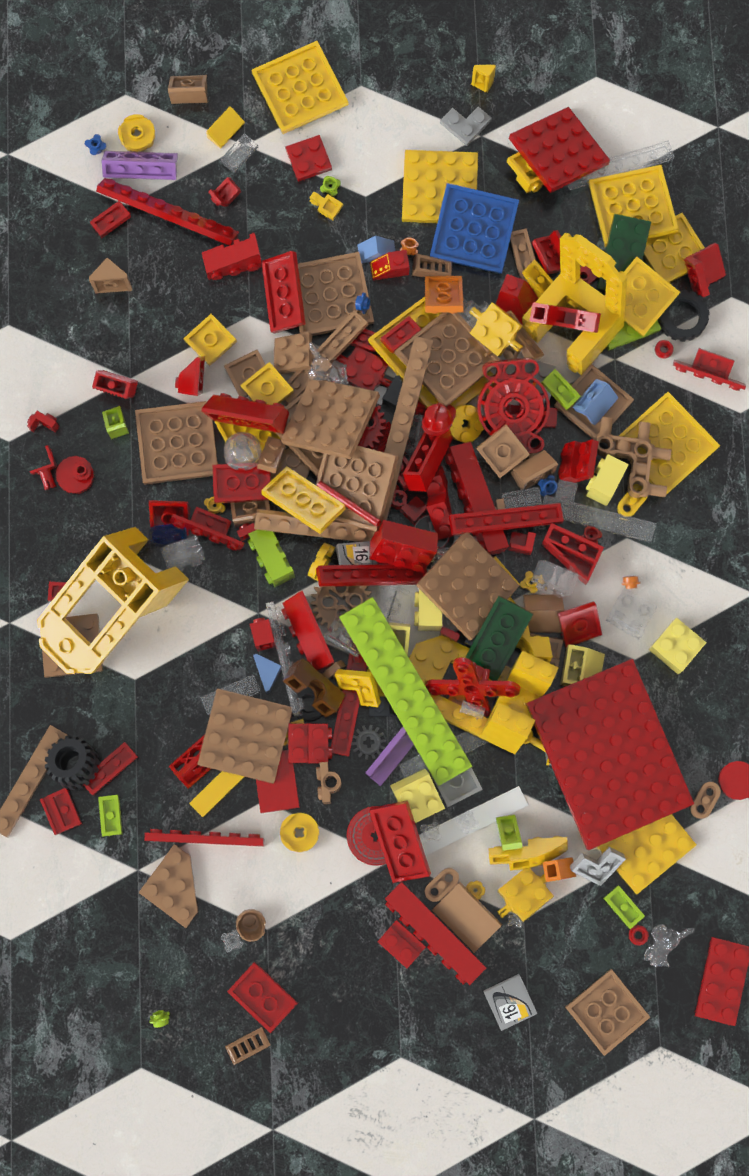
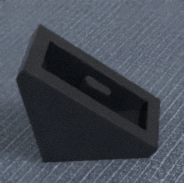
(392, 394)

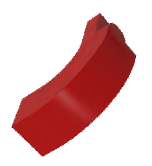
(565, 317)

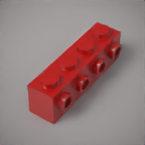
(426, 461)

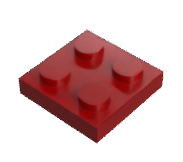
(308, 158)
(580, 624)

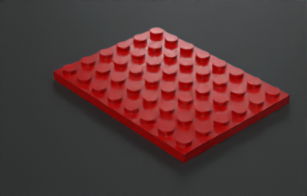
(609, 754)

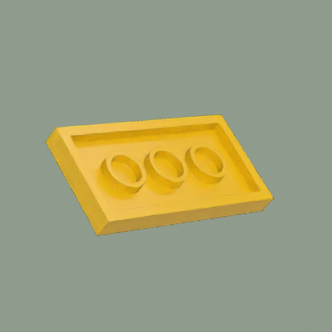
(303, 500)

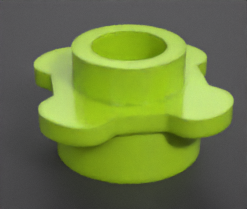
(328, 180)
(159, 1018)

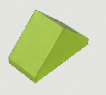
(115, 422)

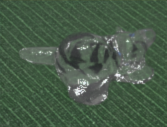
(323, 369)
(665, 941)

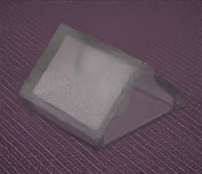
(394, 603)
(340, 637)

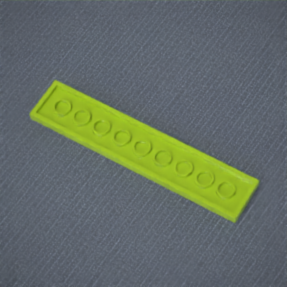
(405, 691)

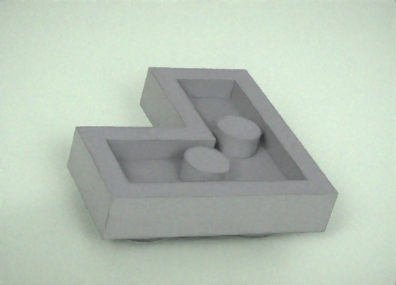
(465, 129)
(600, 869)

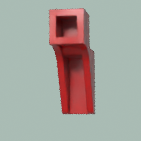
(439, 504)

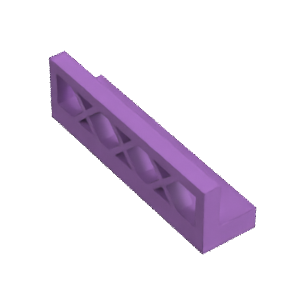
(139, 165)
(390, 757)

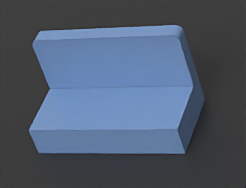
(596, 401)

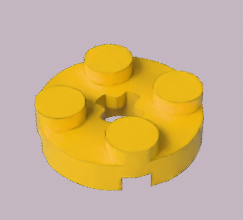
(128, 127)
(474, 427)
(322, 559)
(288, 832)

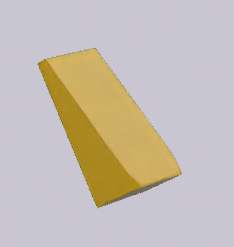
(537, 278)

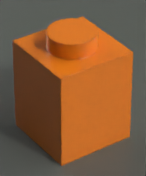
(558, 869)

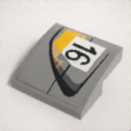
(354, 553)
(510, 1002)

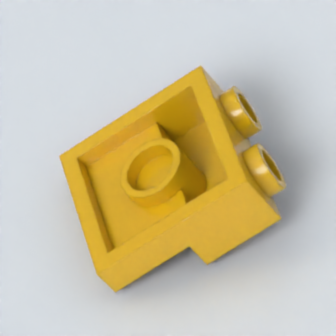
(525, 175)

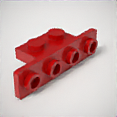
(711, 366)
(209, 525)

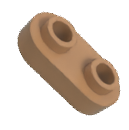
(706, 801)
(441, 884)

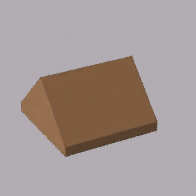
(188, 89)
(109, 278)
(246, 511)
(544, 613)

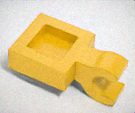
(327, 206)

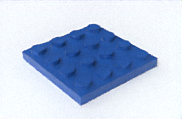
(474, 228)

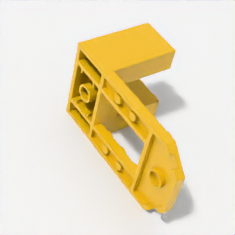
(575, 293)
(127, 579)
(509, 719)

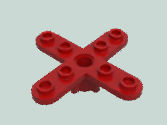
(473, 684)

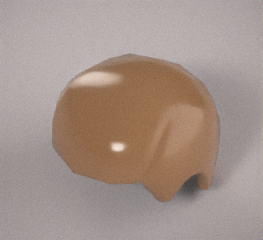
(251, 925)

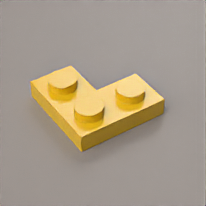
(362, 682)

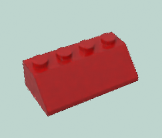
(247, 413)
(307, 631)

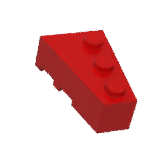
(232, 259)
(573, 551)

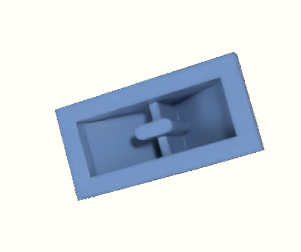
(375, 248)
(268, 672)

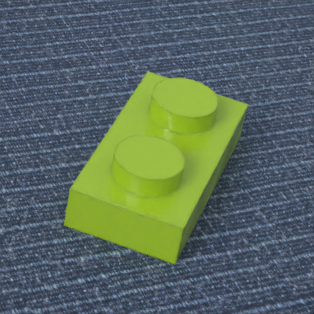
(560, 389)
(110, 815)
(509, 832)
(624, 907)

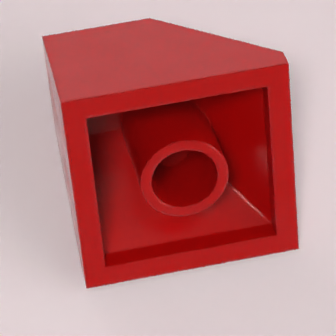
(516, 296)
(192, 378)

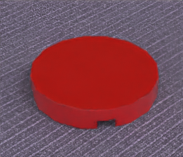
(68, 481)
(735, 780)

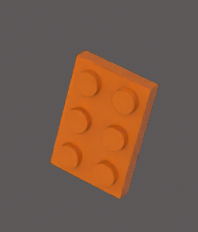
(443, 294)

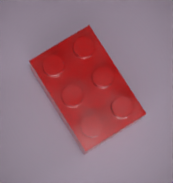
(403, 546)

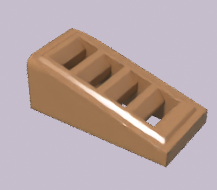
(424, 259)
(232, 1054)

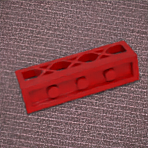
(191, 771)

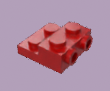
(578, 461)
(309, 742)

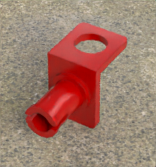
(45, 471)

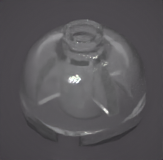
(242, 451)

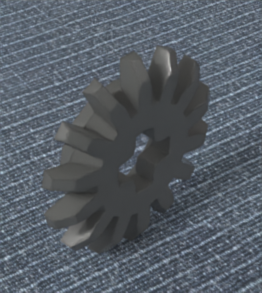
(373, 736)

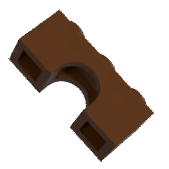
(327, 695)

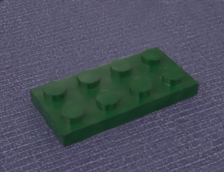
(625, 242)
(499, 636)

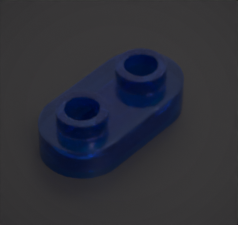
(167, 534)

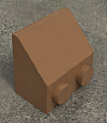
(532, 470)

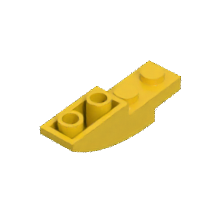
(537, 852)

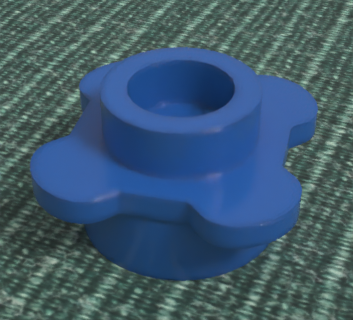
(94, 150)
(362, 303)
(551, 488)

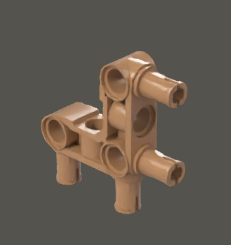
(627, 448)

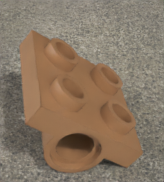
(323, 774)

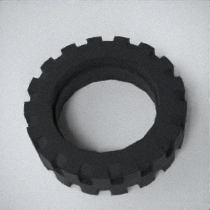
(687, 334)

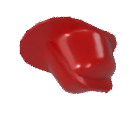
(438, 419)

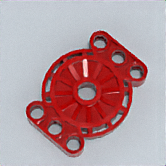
(517, 388)

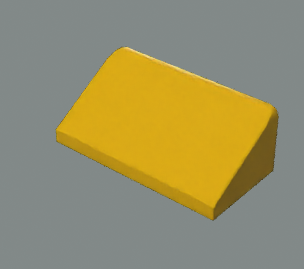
(483, 76)
(224, 127)

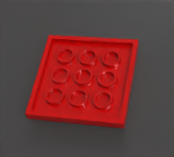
(559, 149)

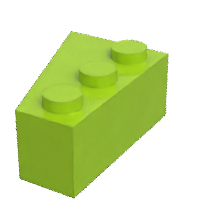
(271, 557)

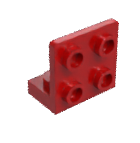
(704, 268)

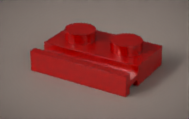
(60, 811)
(401, 944)

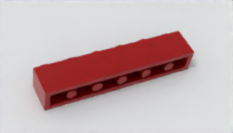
(474, 492)
(436, 934)

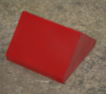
(161, 512)

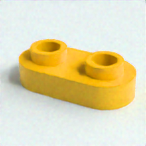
(633, 503)

